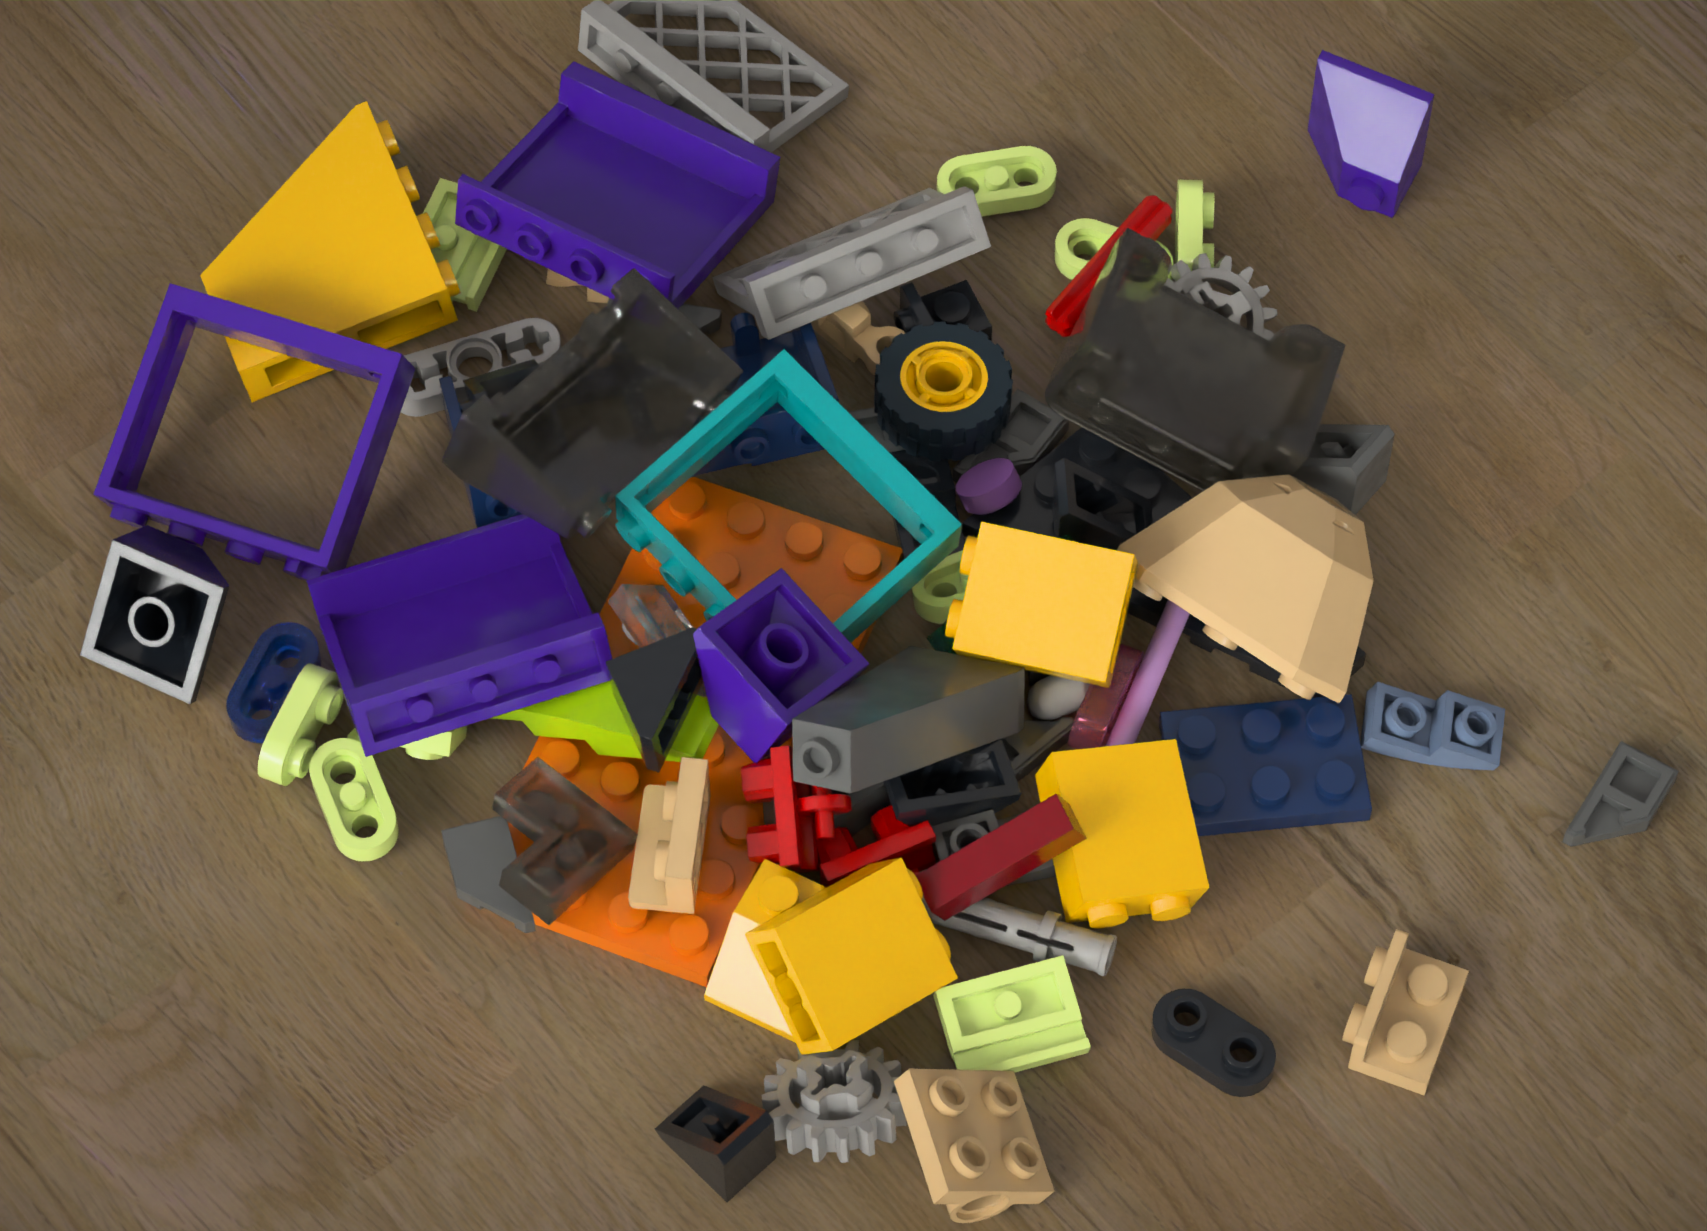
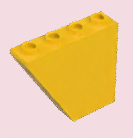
(337, 255)

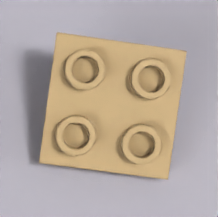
(973, 1140)

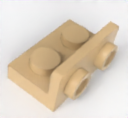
(671, 841)
(1406, 1016)

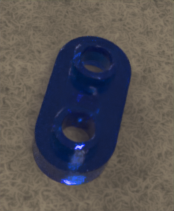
(264, 682)

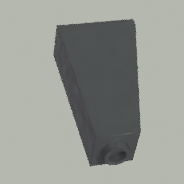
(905, 718)

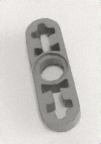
(484, 344)

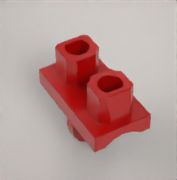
(801, 812)
(895, 840)

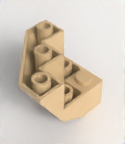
(1268, 573)

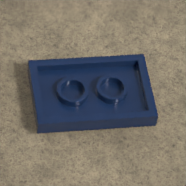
(1271, 764)

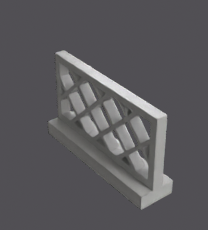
(640, 62)
(856, 259)

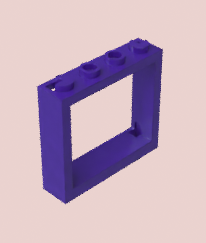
(150, 394)

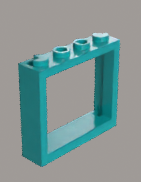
(841, 436)

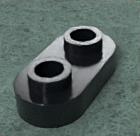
(1208, 1043)

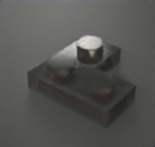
(571, 837)

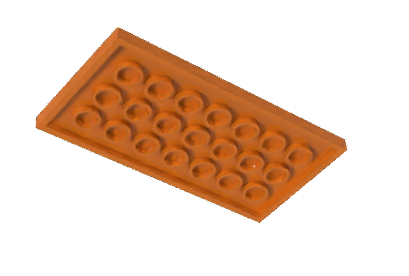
(741, 546)

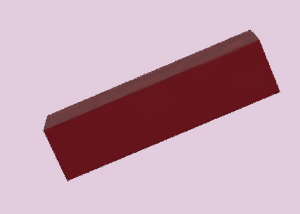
(1000, 857)

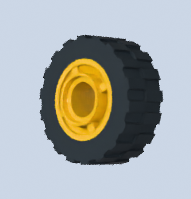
(939, 422)

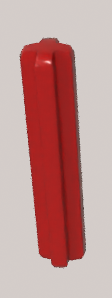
(1147, 219)

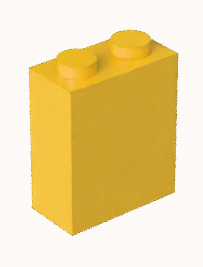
(1042, 603)
(1138, 831)
(852, 956)

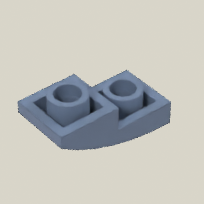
(1438, 732)

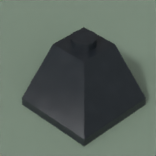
(156, 612)

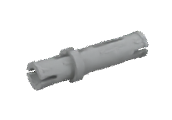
(1038, 934)

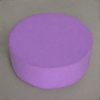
(989, 486)

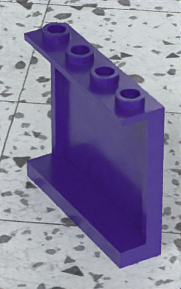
(620, 188)
(458, 632)

